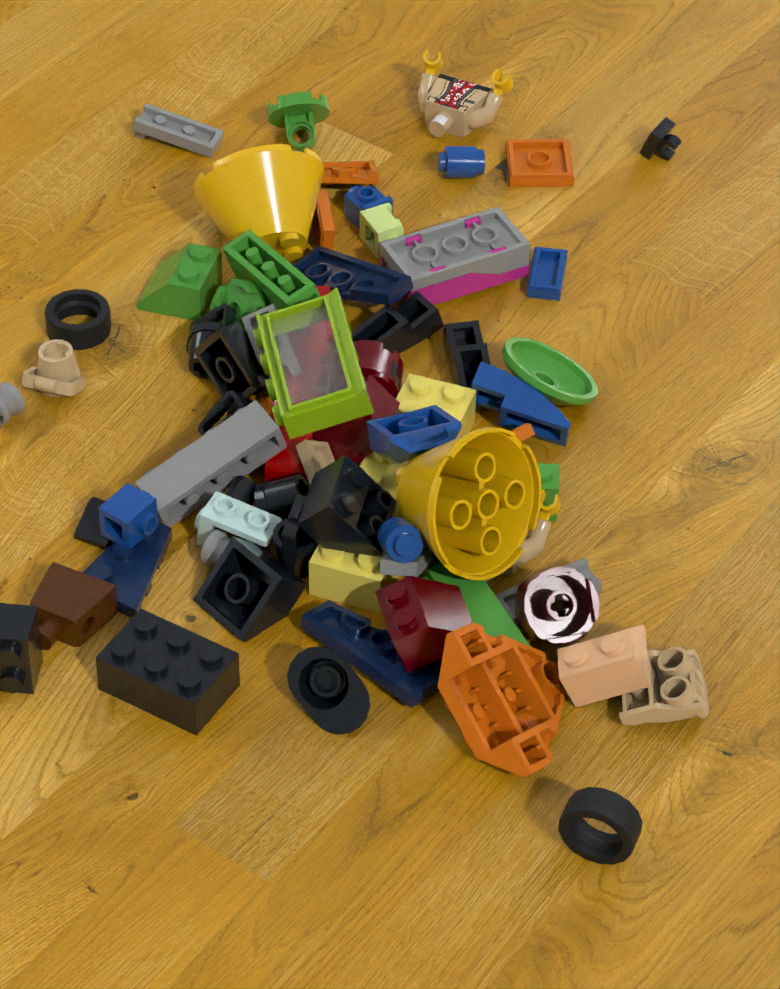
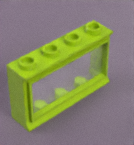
(312, 365)

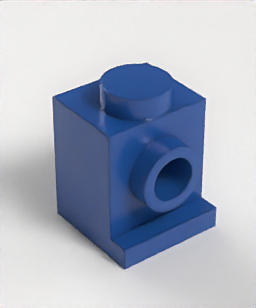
(362, 198)

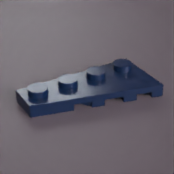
(354, 277)
(370, 652)

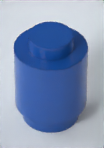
(461, 162)
(400, 540)

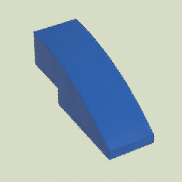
(519, 404)

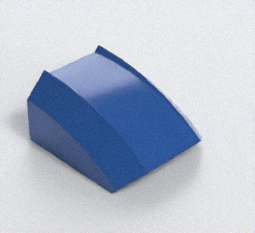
(411, 433)

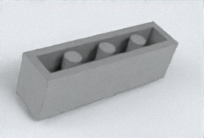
(212, 463)

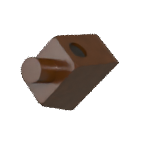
(72, 606)

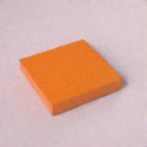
(539, 162)

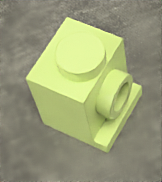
(378, 226)

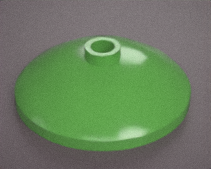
(549, 372)

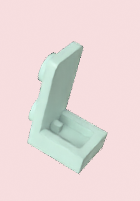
(235, 517)

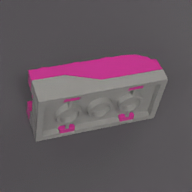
(459, 256)

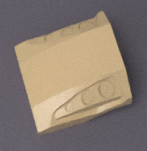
(674, 692)

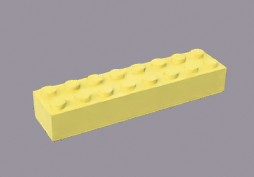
(354, 576)

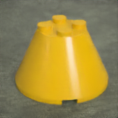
(266, 192)
(473, 500)

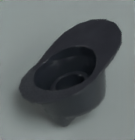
(329, 690)

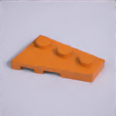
(350, 173)

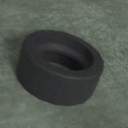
(78, 303)
(604, 807)

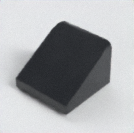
(89, 525)

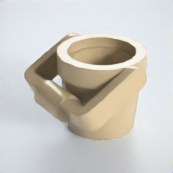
(55, 371)

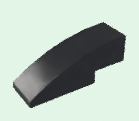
(402, 326)
(464, 351)

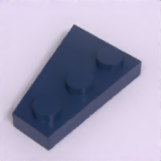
(132, 568)

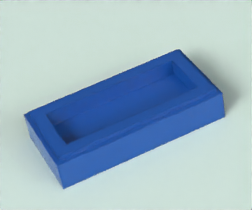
(547, 273)

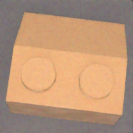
(605, 666)

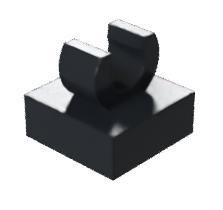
(661, 140)

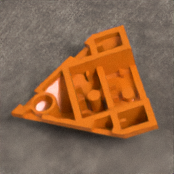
(502, 698)

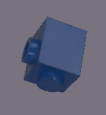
(128, 516)

